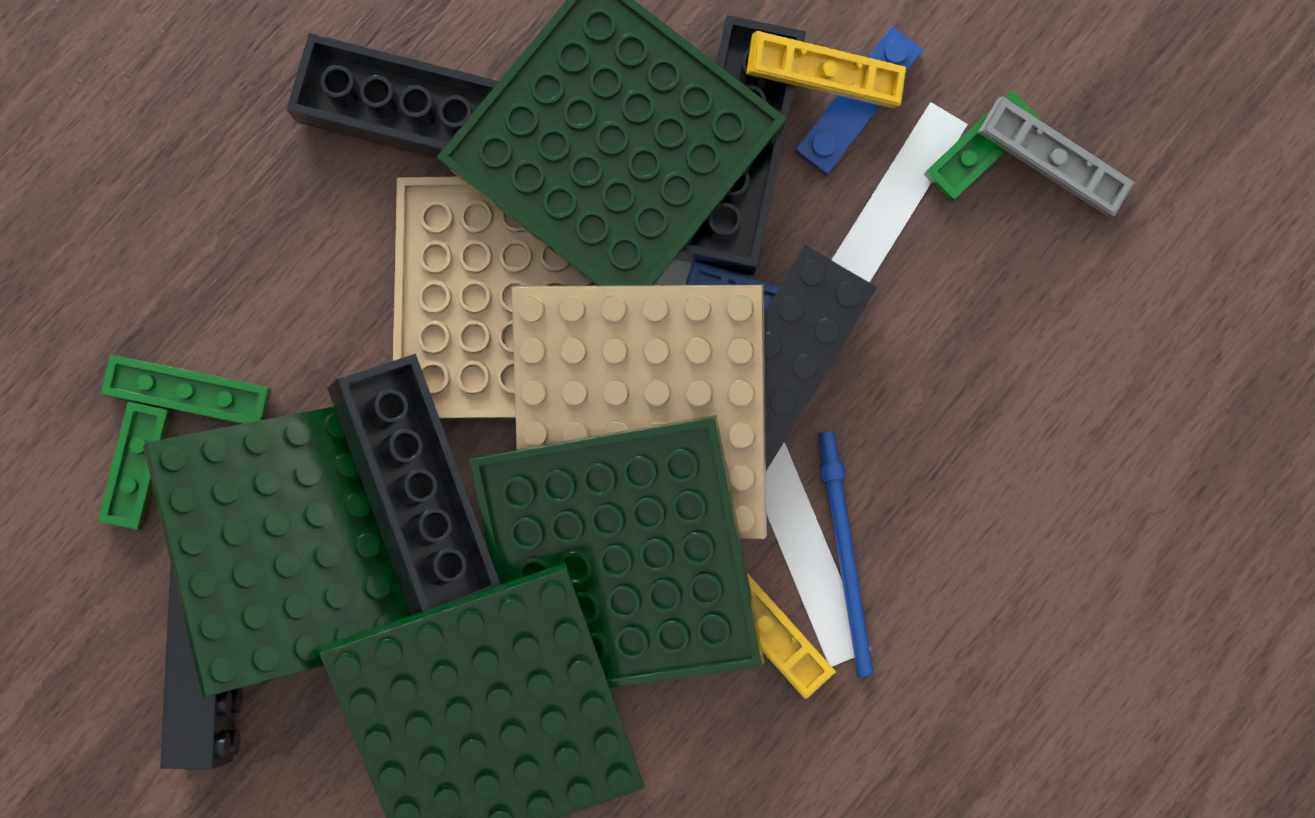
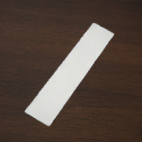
(898, 193)
(808, 557)

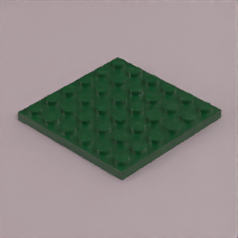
(612, 140)
(644, 539)
(270, 546)
(486, 707)

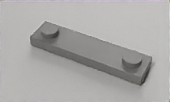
(1056, 157)

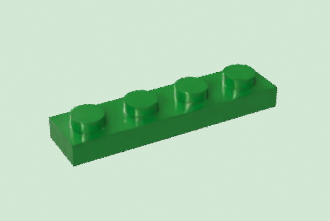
(185, 390)

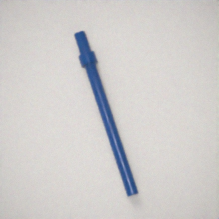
(832, 473)

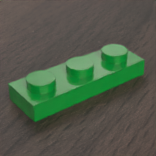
(968, 158)
(129, 478)

